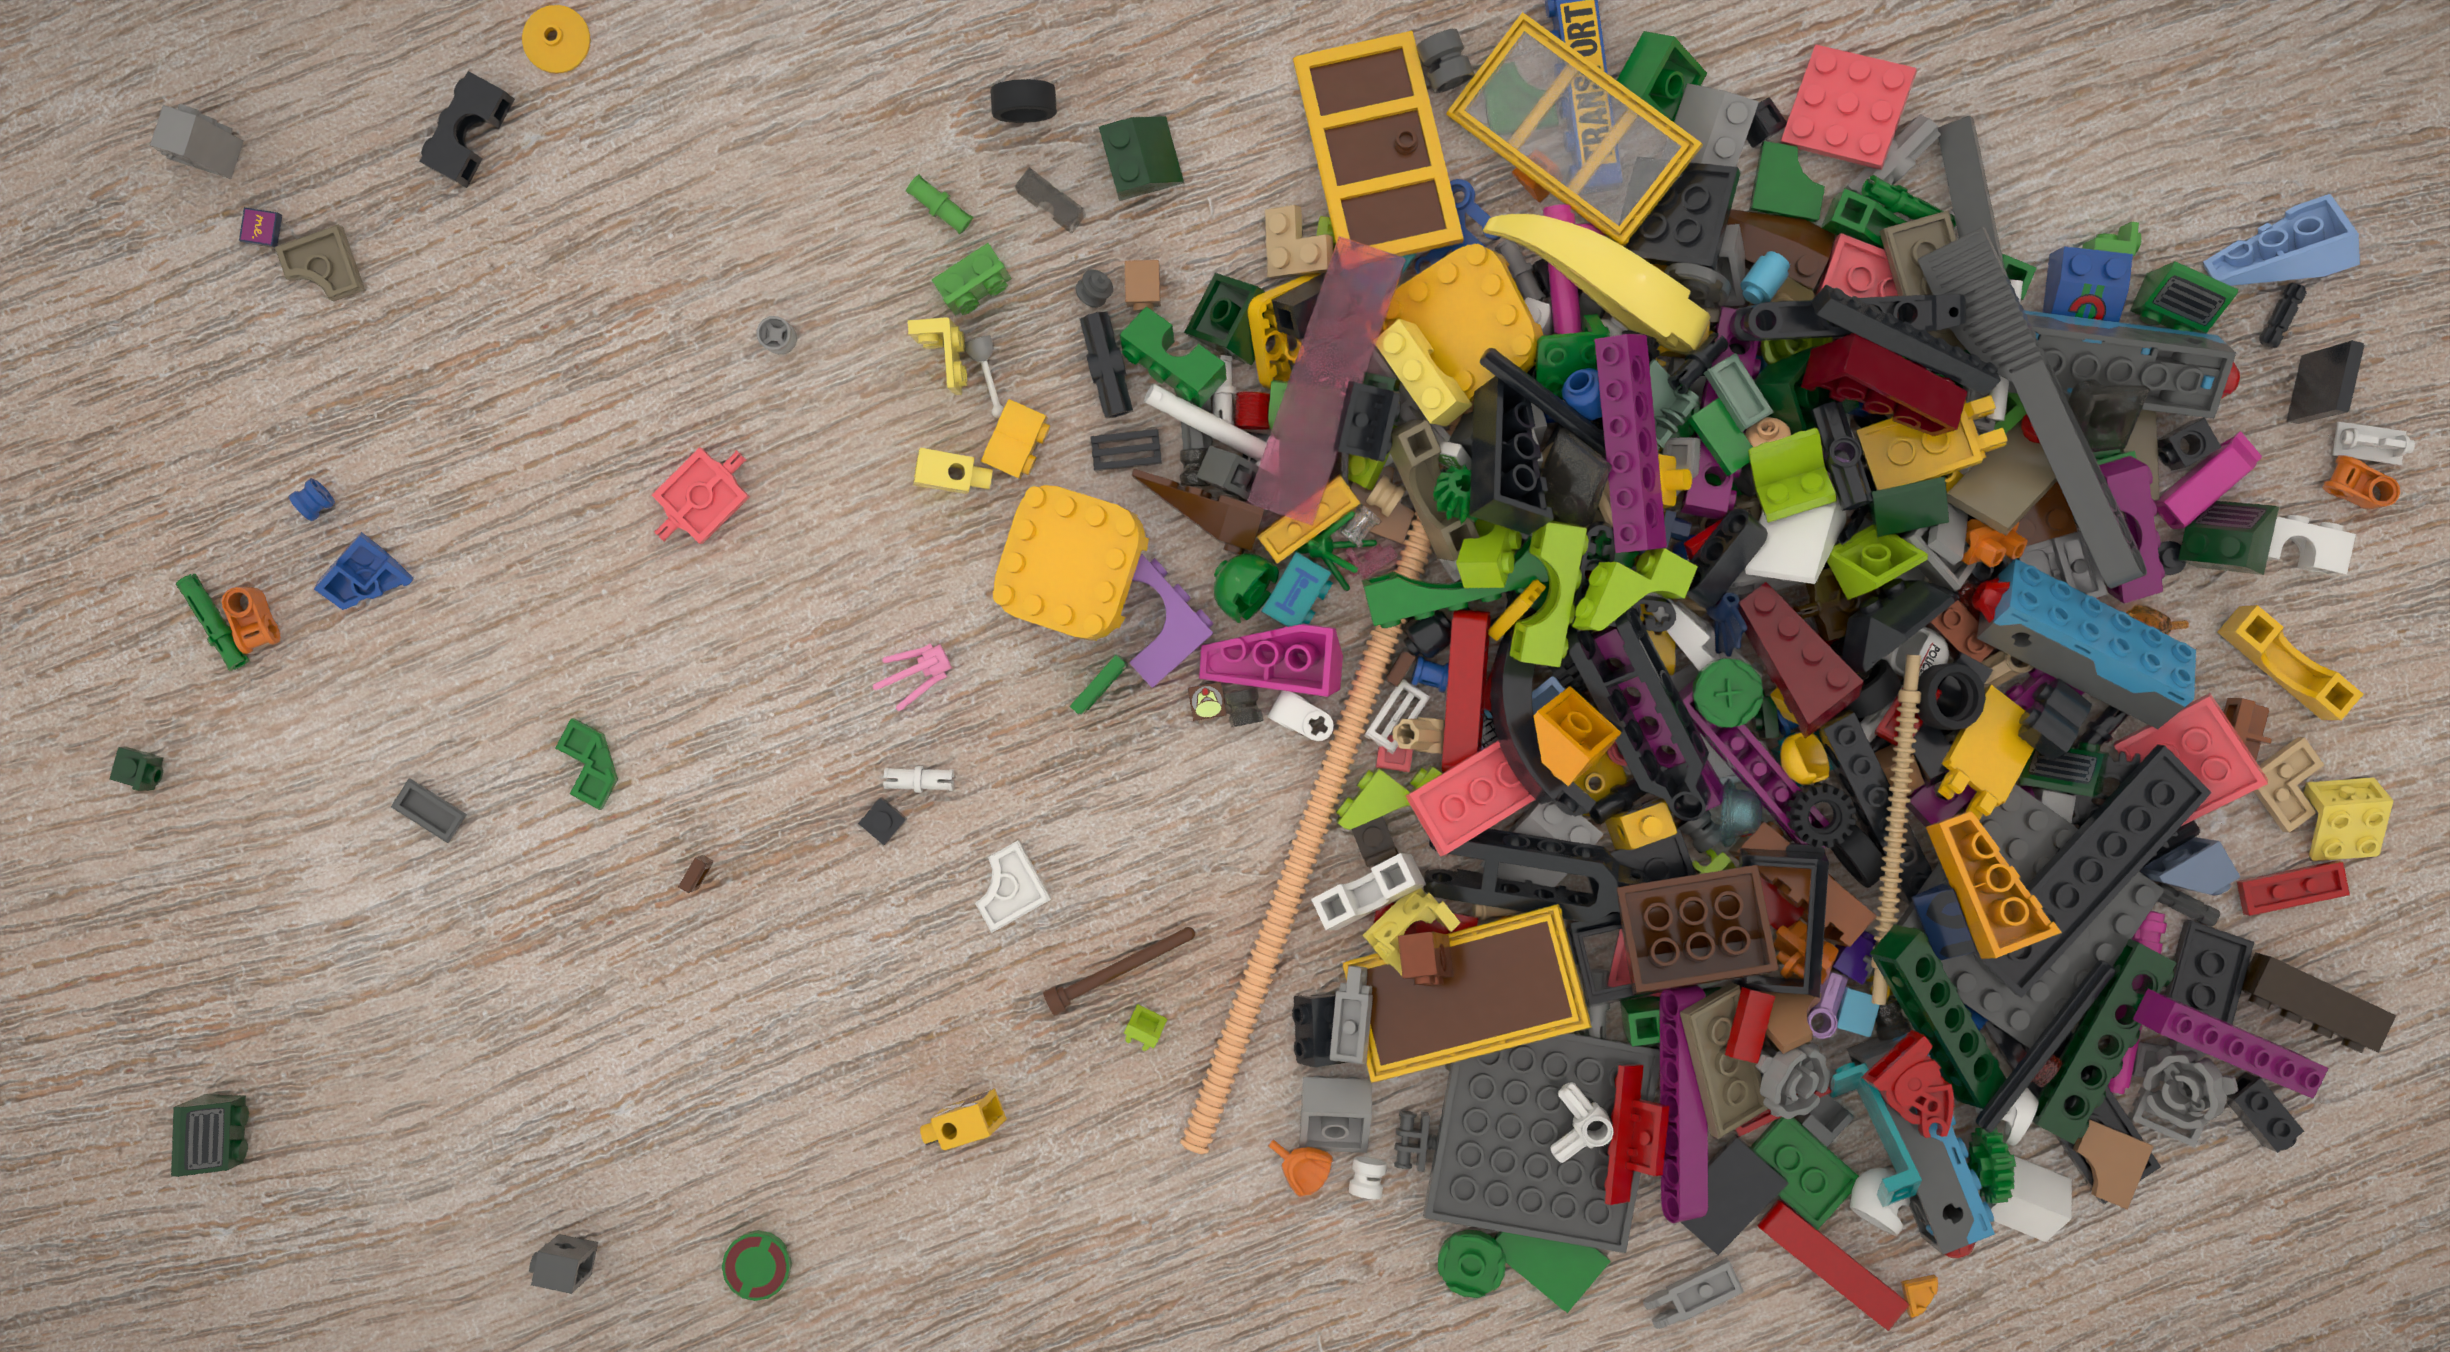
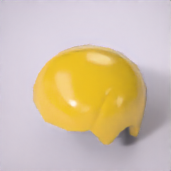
(1804, 759)

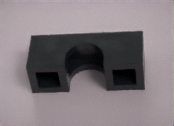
(473, 102)

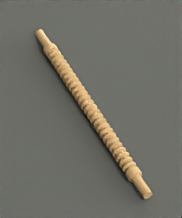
(1909, 697)

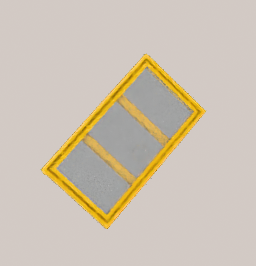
(1574, 129)

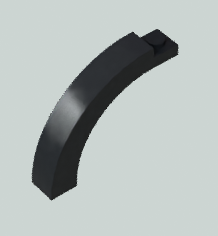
(1517, 731)

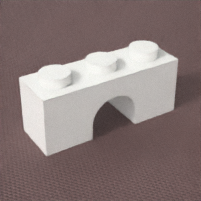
(2321, 548)
(1370, 893)

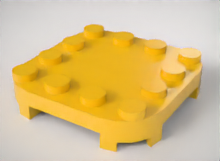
(1466, 308)
(1069, 562)

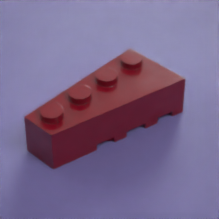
(1885, 384)
(1798, 660)

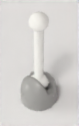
(980, 351)

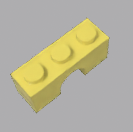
(1430, 388)

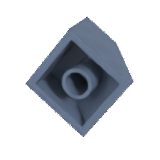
(2195, 866)

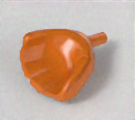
(1304, 1168)

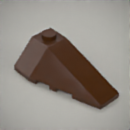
(1796, 239)
(1221, 517)

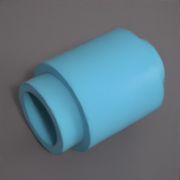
(1765, 278)

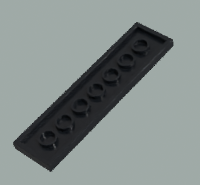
(2103, 860)

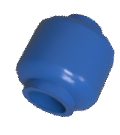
(1583, 393)

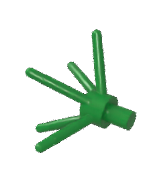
(1322, 547)

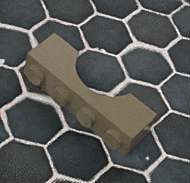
(1417, 461)

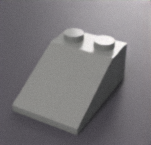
(1548, 822)

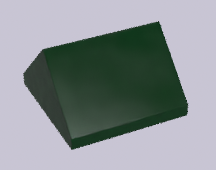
(1909, 507)

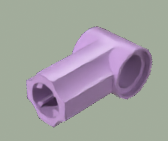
(1831, 997)

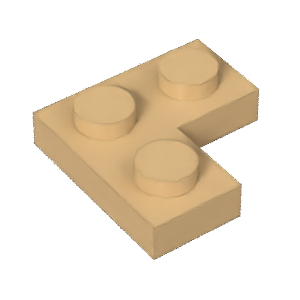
(1286, 249)
(2284, 772)

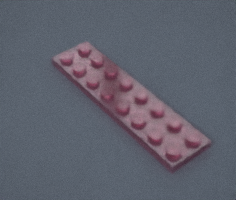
(1332, 353)

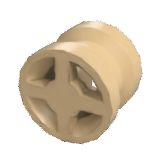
(1386, 495)

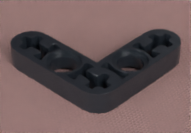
(1608, 548)

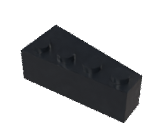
(1505, 461)

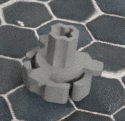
(1791, 1073)
(2187, 1088)

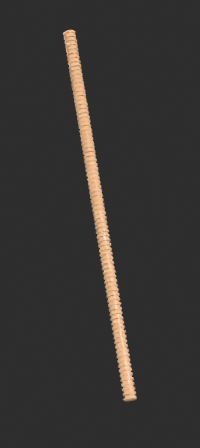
(1301, 857)

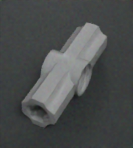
(1902, 153)

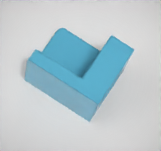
(1857, 1012)

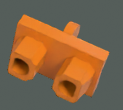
(1990, 545)
(1792, 946)

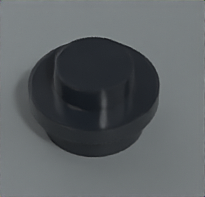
(2169, 555)

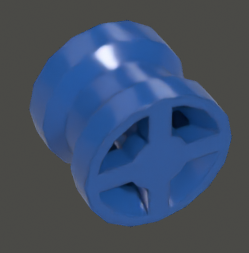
(311, 499)

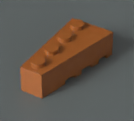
(1845, 914)

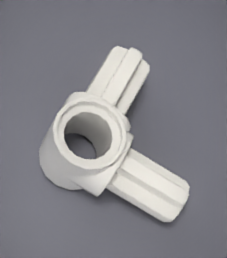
(1584, 1114)

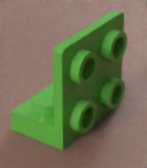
(972, 280)

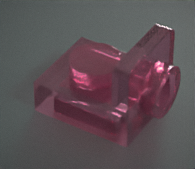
(1376, 558)

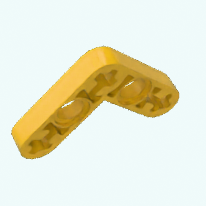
(1261, 331)

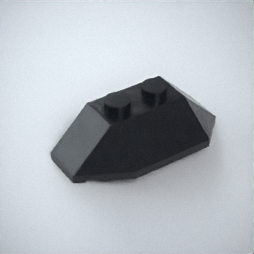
(1892, 619)

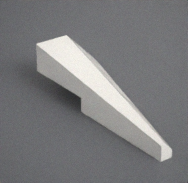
(1696, 636)

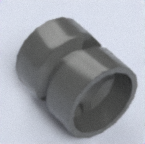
(1444, 58)

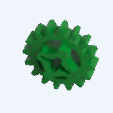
(1992, 1165)

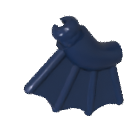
(1728, 624)

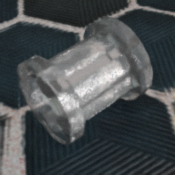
(1359, 525)

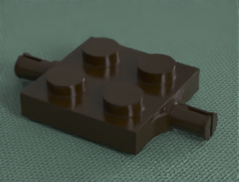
(1831, 606)

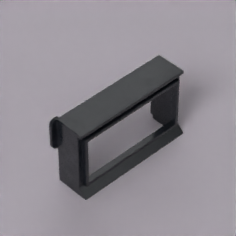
(1796, 857)
(1575, 934)

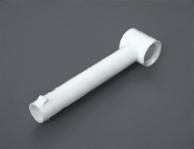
(1206, 422)

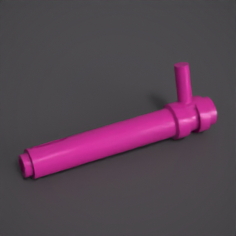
(1563, 291)
(2148, 935)

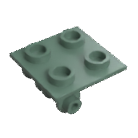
(1668, 404)

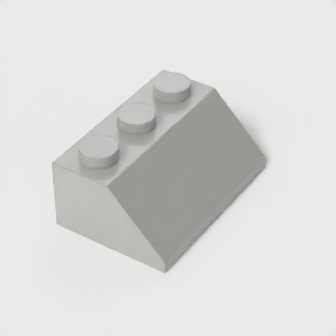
(1717, 121)

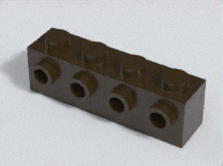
(2317, 1002)

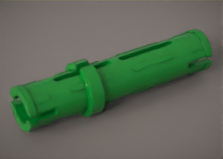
(1899, 200)
(213, 623)

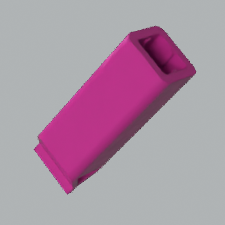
(2207, 481)

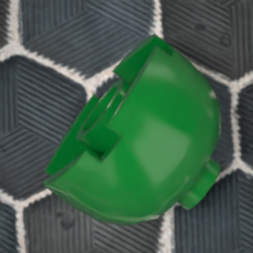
(1243, 585)

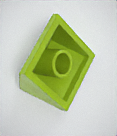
(1872, 561)

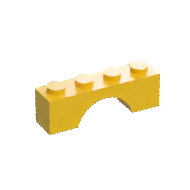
(2263, 643)

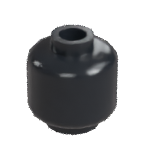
(1428, 635)

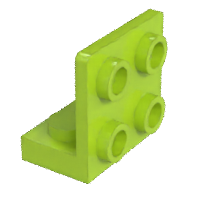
(1791, 475)

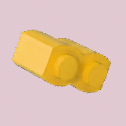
(1015, 439)

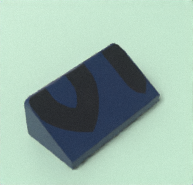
(1943, 922)

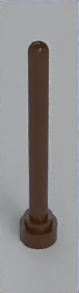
(1061, 997)

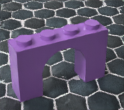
(1182, 628)

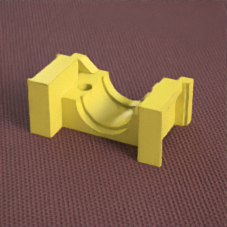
(1407, 910)

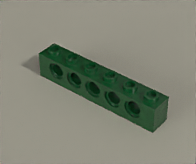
(1938, 1014)
(2083, 1045)

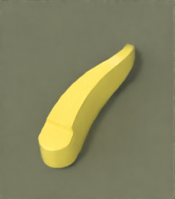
(1611, 276)

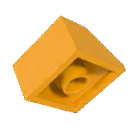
(1572, 735)

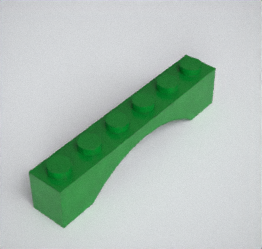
(1864, 218)
(1400, 597)

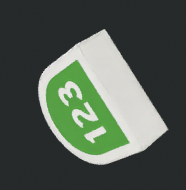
(1453, 455)

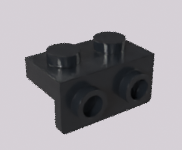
(1367, 421)
(1313, 1029)

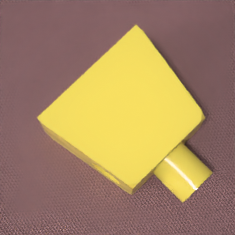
(933, 469)

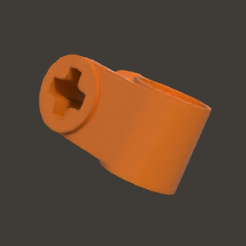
(2355, 482)
(253, 620)

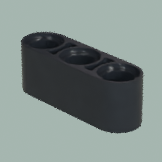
(1725, 556)

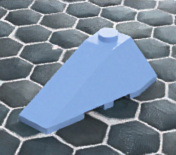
(2306, 243)

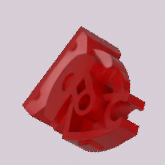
(1914, 1079)

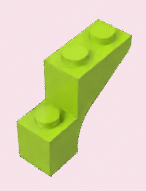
(1618, 588)
(1379, 796)

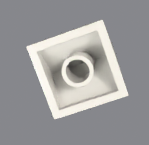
(2038, 1202)

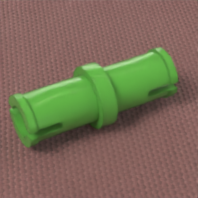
(939, 204)

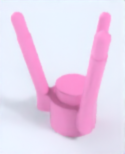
(933, 662)

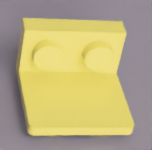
(932, 335)
(2349, 818)

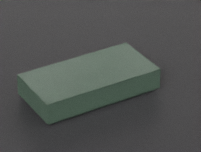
(1738, 392)

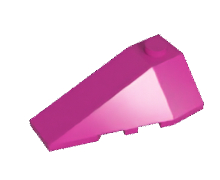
(1285, 659)

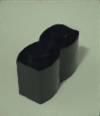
(2054, 719)

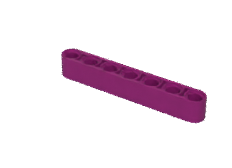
(1686, 1150)

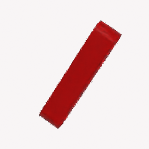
(1466, 686)
(1833, 1265)

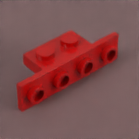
(1637, 1135)

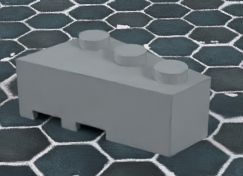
(196, 140)

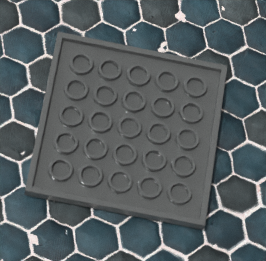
(2028, 839)
(1497, 1136)

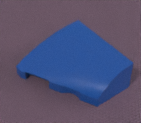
(361, 573)

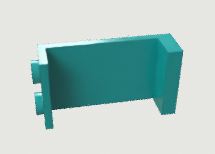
(1907, 1179)

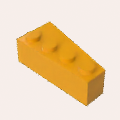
(1989, 891)

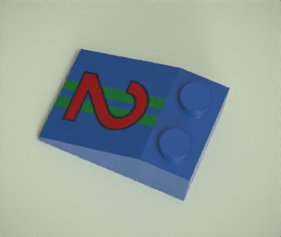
(2087, 283)

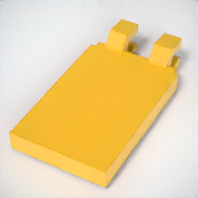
(1906, 456)
(1987, 755)

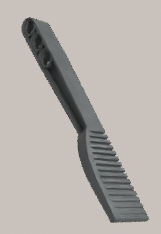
(2002, 335)

